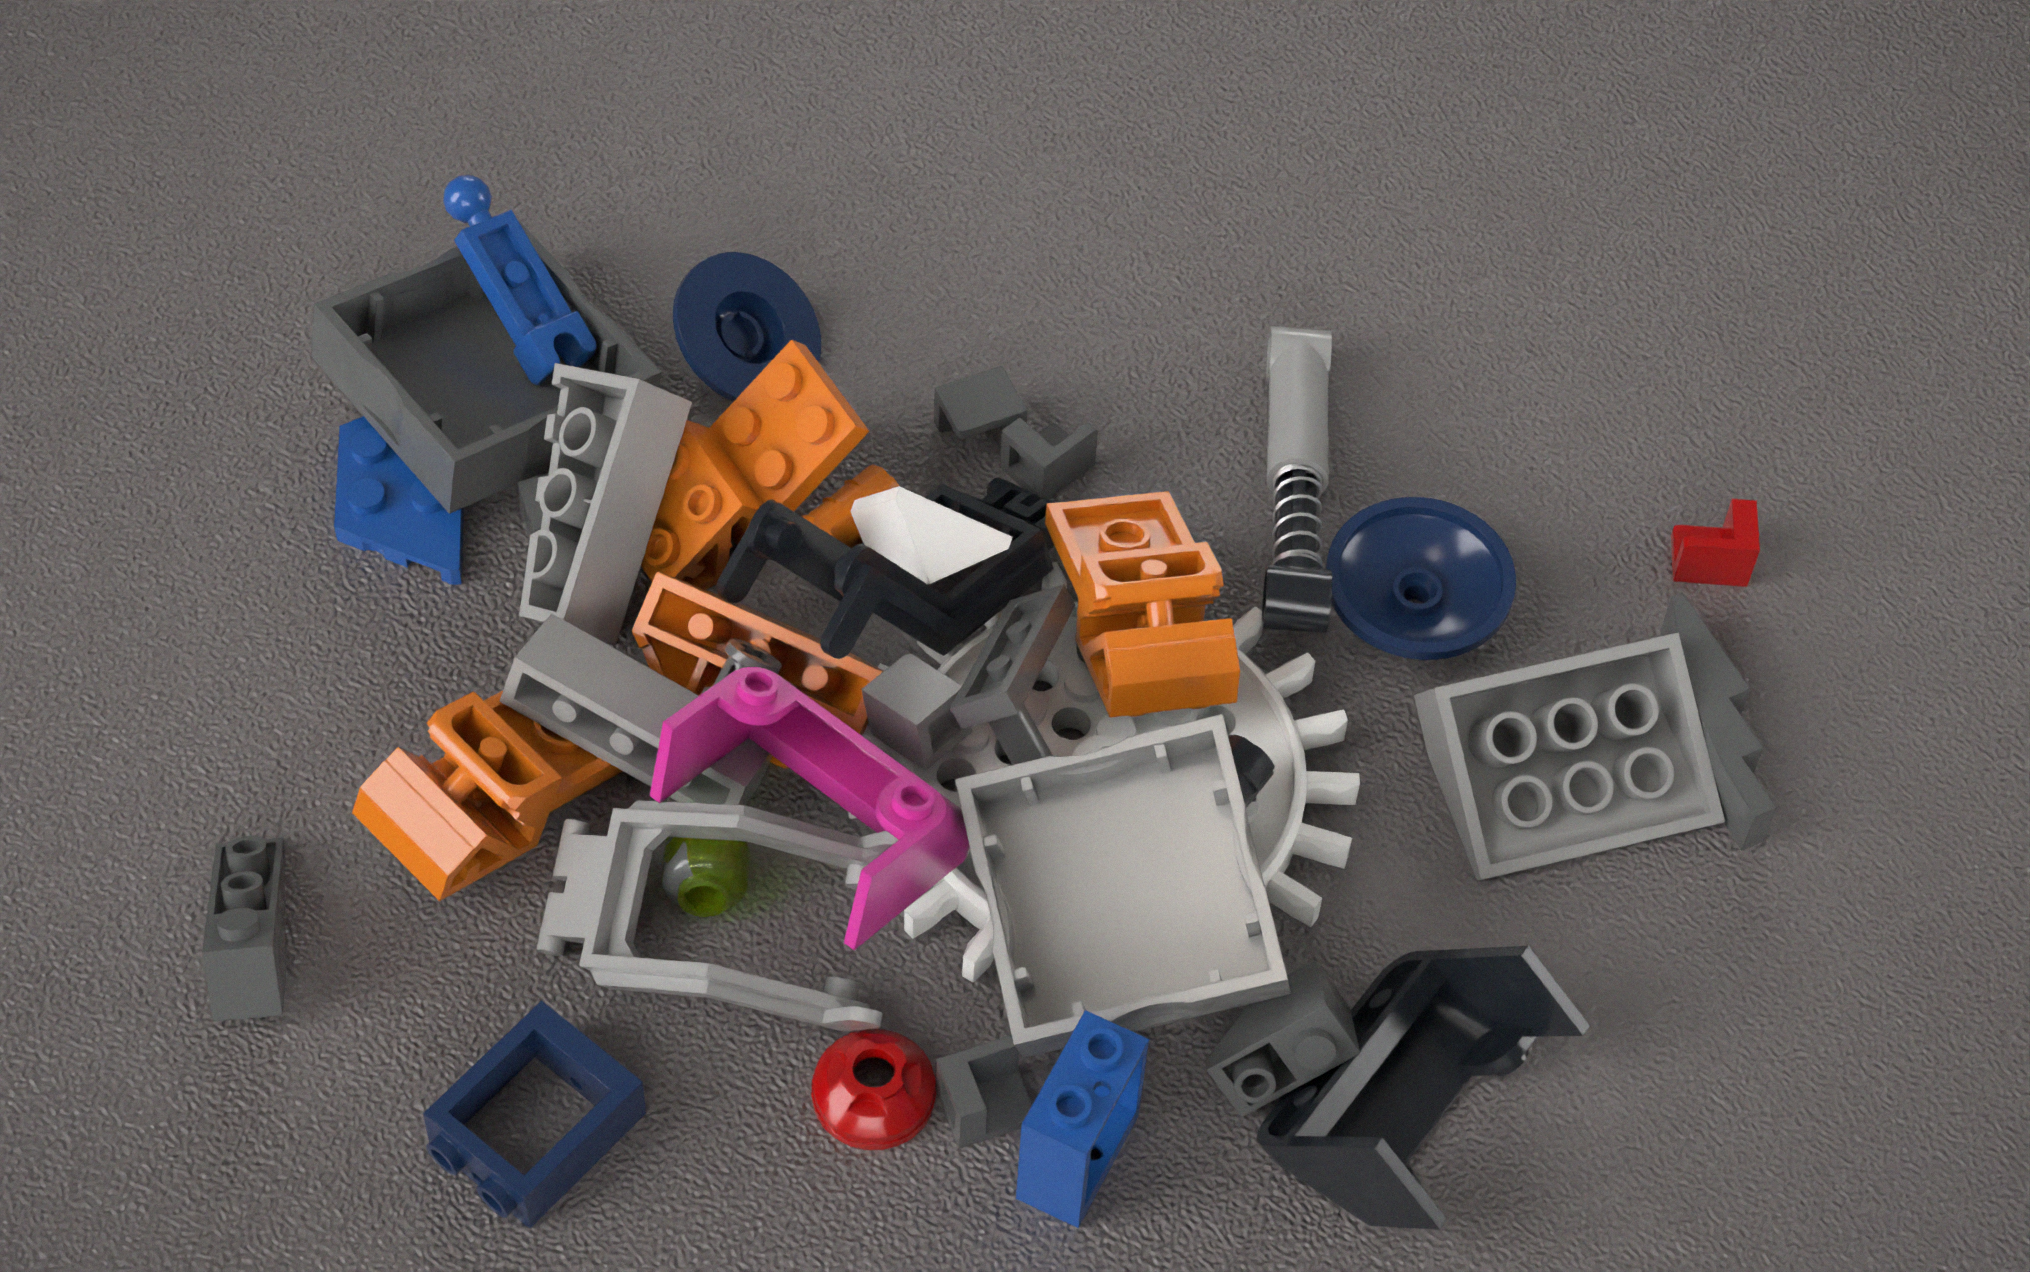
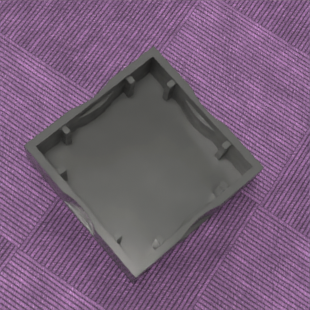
(442, 376)

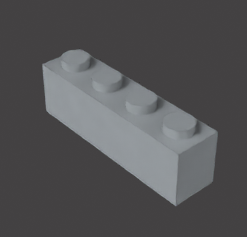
(617, 710)

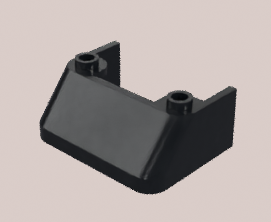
(1420, 1040)

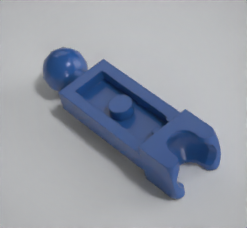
(517, 283)

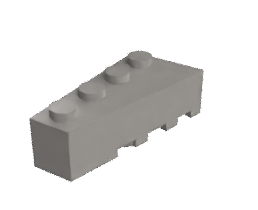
(600, 497)

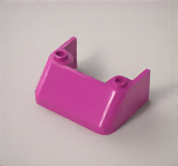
(836, 762)

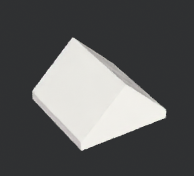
(923, 534)

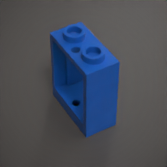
(1081, 1107)

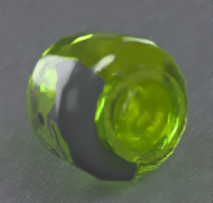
(705, 874)

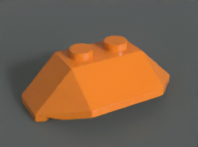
(687, 635)

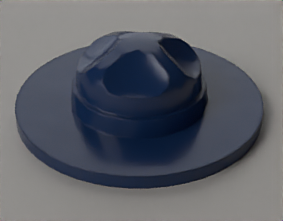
(737, 317)

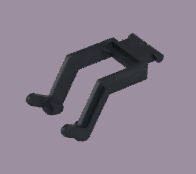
(873, 584)

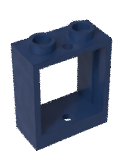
(576, 1060)

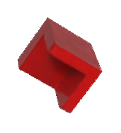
(1718, 553)

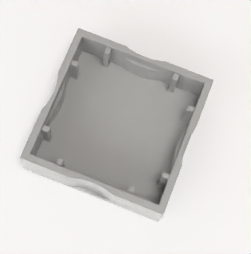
(1122, 885)

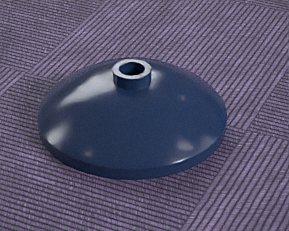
(1424, 554)

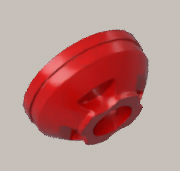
(873, 1115)

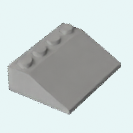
(1571, 756)

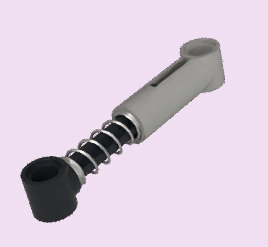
(1297, 373)

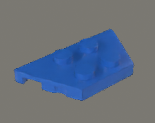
(390, 509)

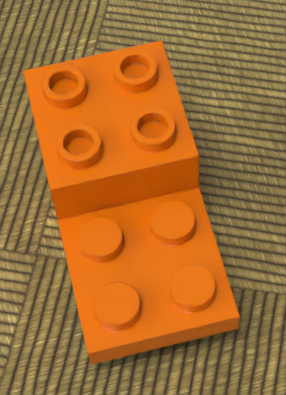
(765, 446)
(1144, 604)
(479, 800)

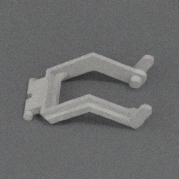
(608, 885)

